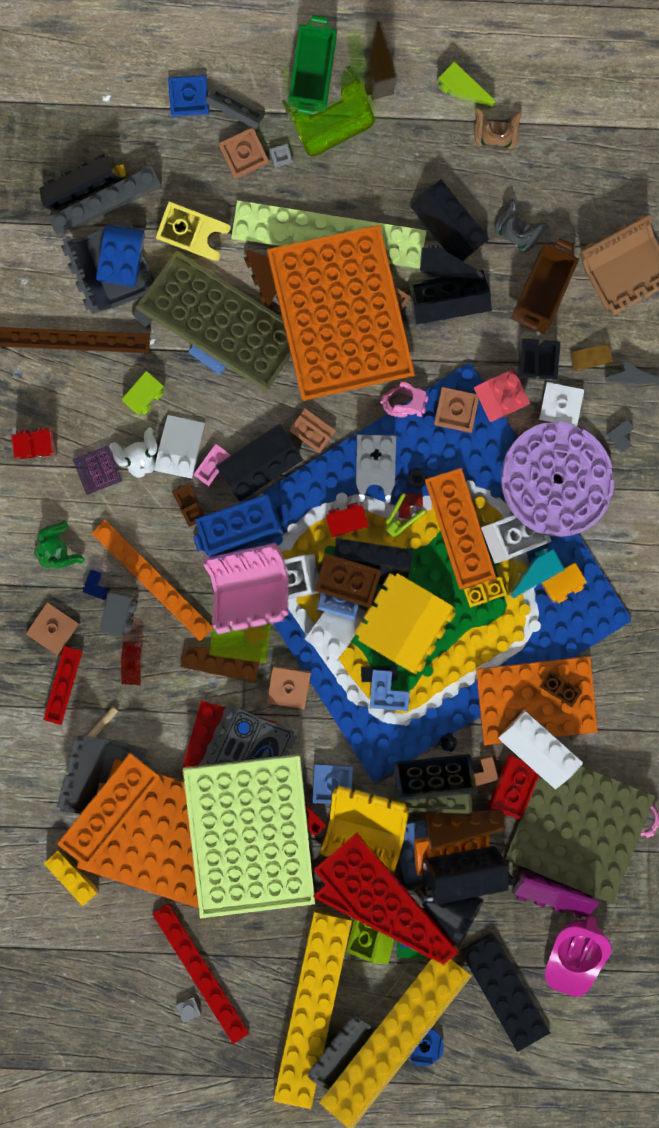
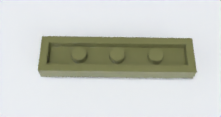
(444, 804)

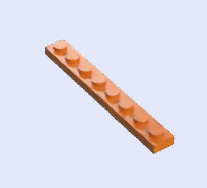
(153, 580)

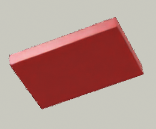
(513, 788)

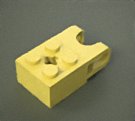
(196, 234)

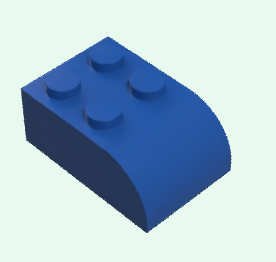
(120, 256)

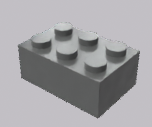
(118, 613)

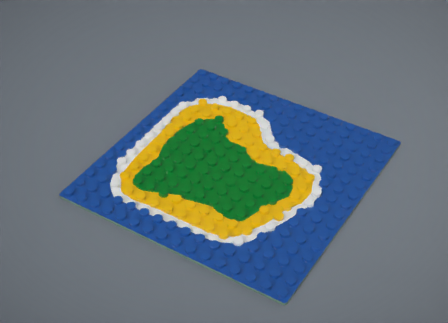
(479, 636)

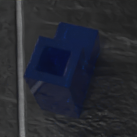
(92, 585)

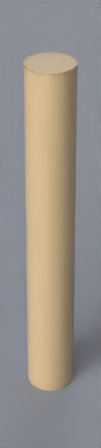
(103, 722)

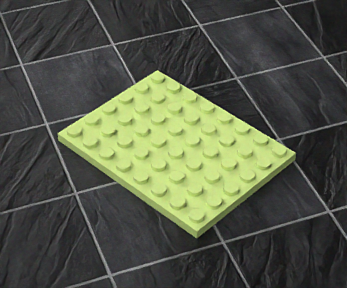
(249, 835)

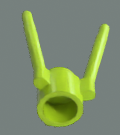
(395, 526)

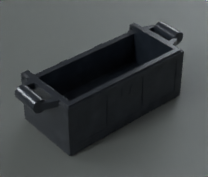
(464, 875)

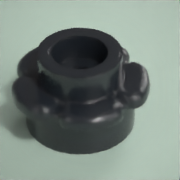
(417, 472)
(448, 742)

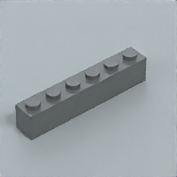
(104, 202)

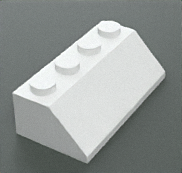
(540, 750)

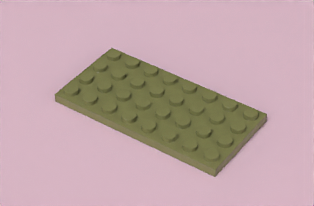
(218, 320)

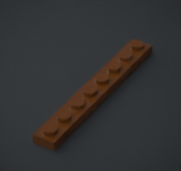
(74, 340)

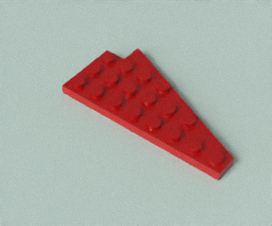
(371, 894)

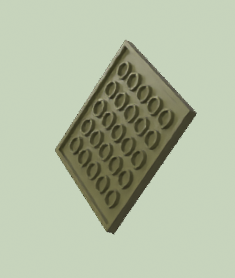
(582, 831)

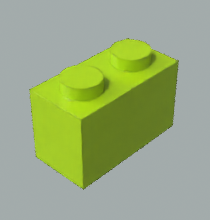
(143, 394)

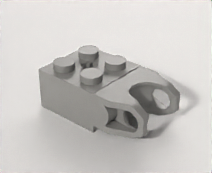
(375, 471)

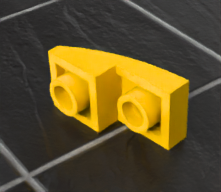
(486, 591)

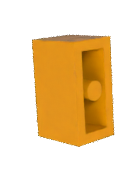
(564, 583)

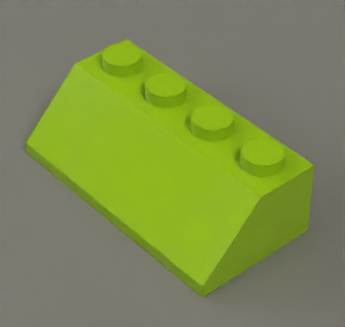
(369, 944)

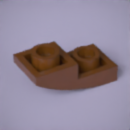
(560, 689)

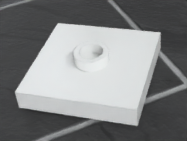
(561, 404)

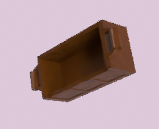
(545, 286)

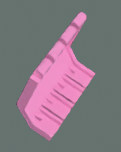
(248, 587)

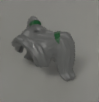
(517, 230)

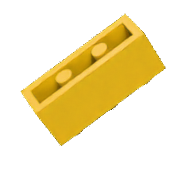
(71, 877)

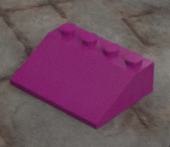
(554, 894)

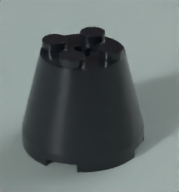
(454, 917)

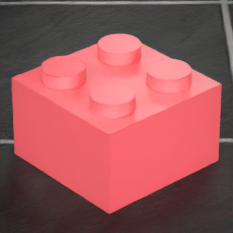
(502, 395)

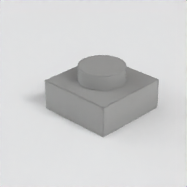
(188, 1009)

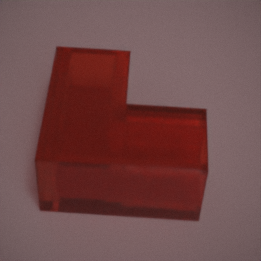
(409, 500)

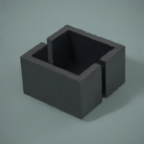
(538, 360)

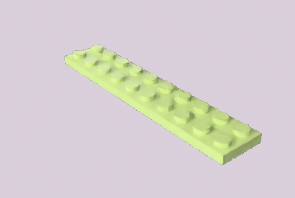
(288, 226)

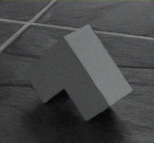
(618, 437)

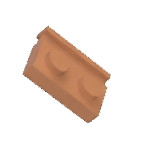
(312, 431)

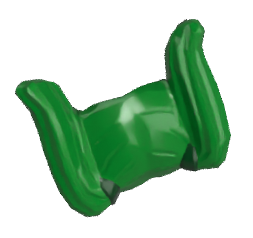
(52, 550)

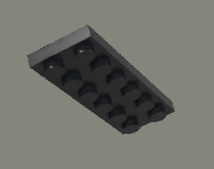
(505, 992)

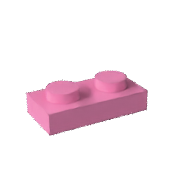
(207, 470)

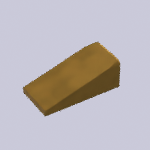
(591, 357)

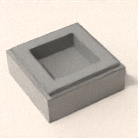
(281, 155)

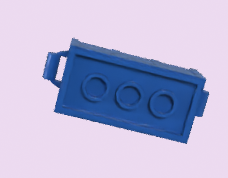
(240, 526)

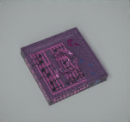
(97, 470)

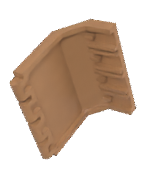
(623, 265)

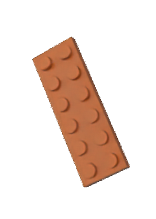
(460, 528)
(108, 810)

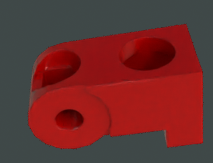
(314, 822)

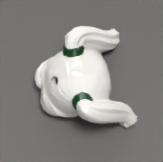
(137, 455)

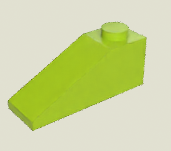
(462, 86)

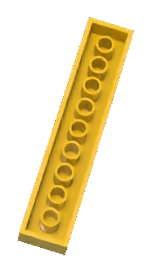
(312, 1007)
(394, 1041)

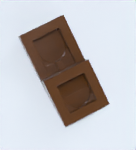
(188, 503)

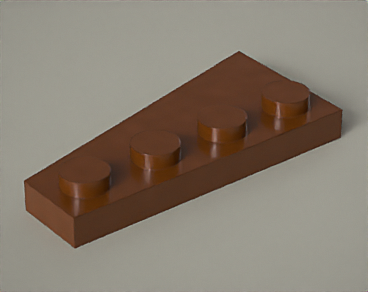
(200, 660)
(450, 828)

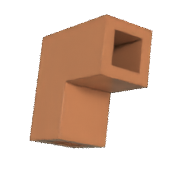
(488, 773)

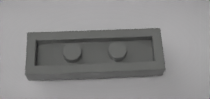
(235, 108)

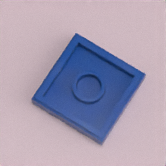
(188, 96)

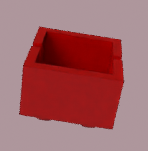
(28, 445)

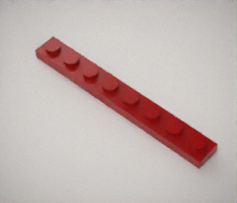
(200, 973)

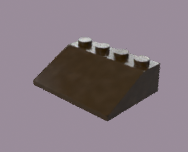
(381, 73)

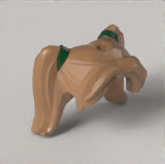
(496, 132)

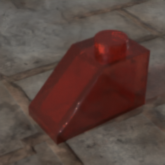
(131, 663)

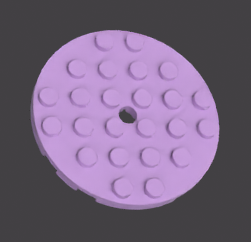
(584, 471)

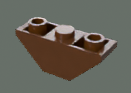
(262, 276)

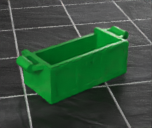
(312, 67)

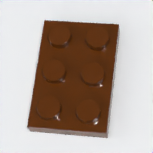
(347, 580)

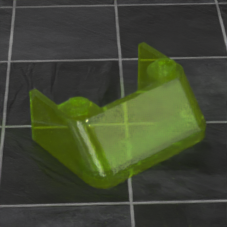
(339, 122)

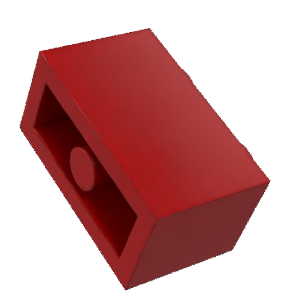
(346, 520)

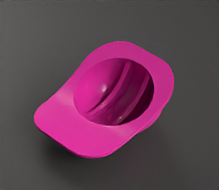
(577, 957)

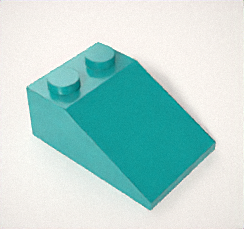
(539, 570)

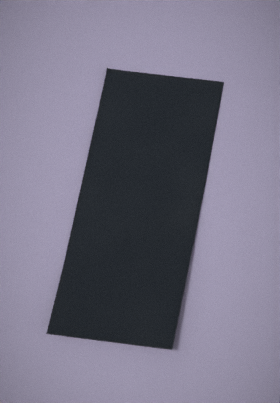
(366, 672)

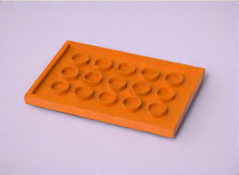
(515, 687)

